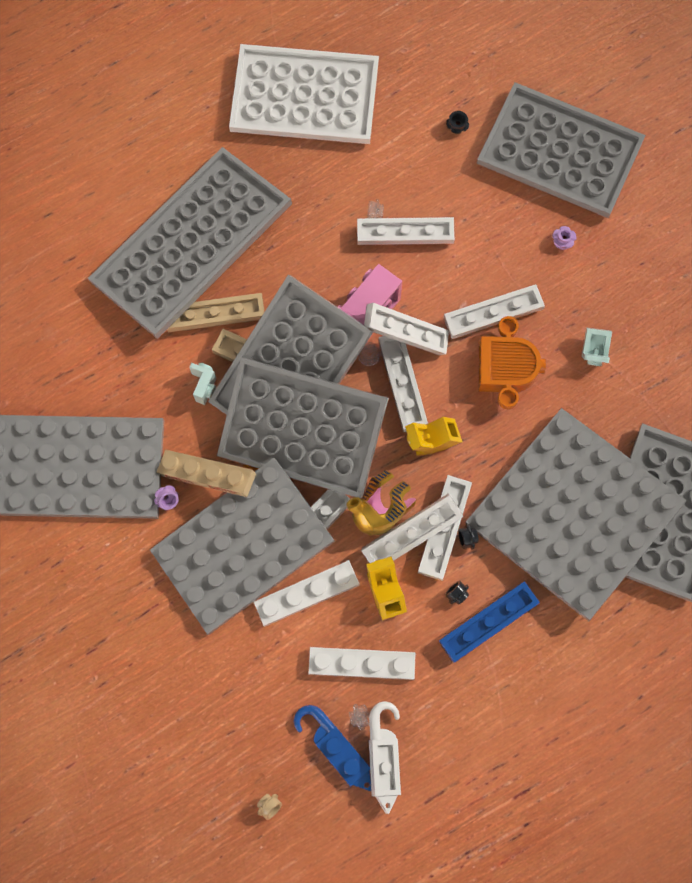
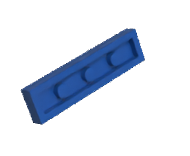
(489, 622)

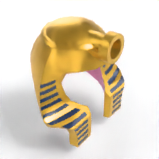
(369, 512)

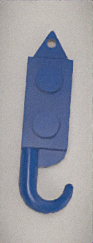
(336, 748)

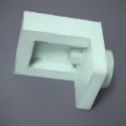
(596, 346)
(205, 386)

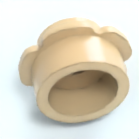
(268, 806)

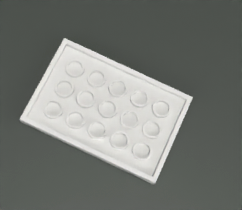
(304, 94)

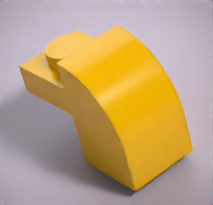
(433, 436)
(386, 588)

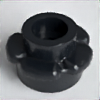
(457, 116)
(468, 537)
(457, 593)

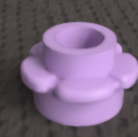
(561, 243)
(168, 502)

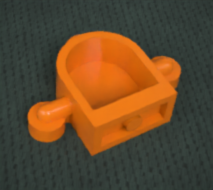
(508, 363)

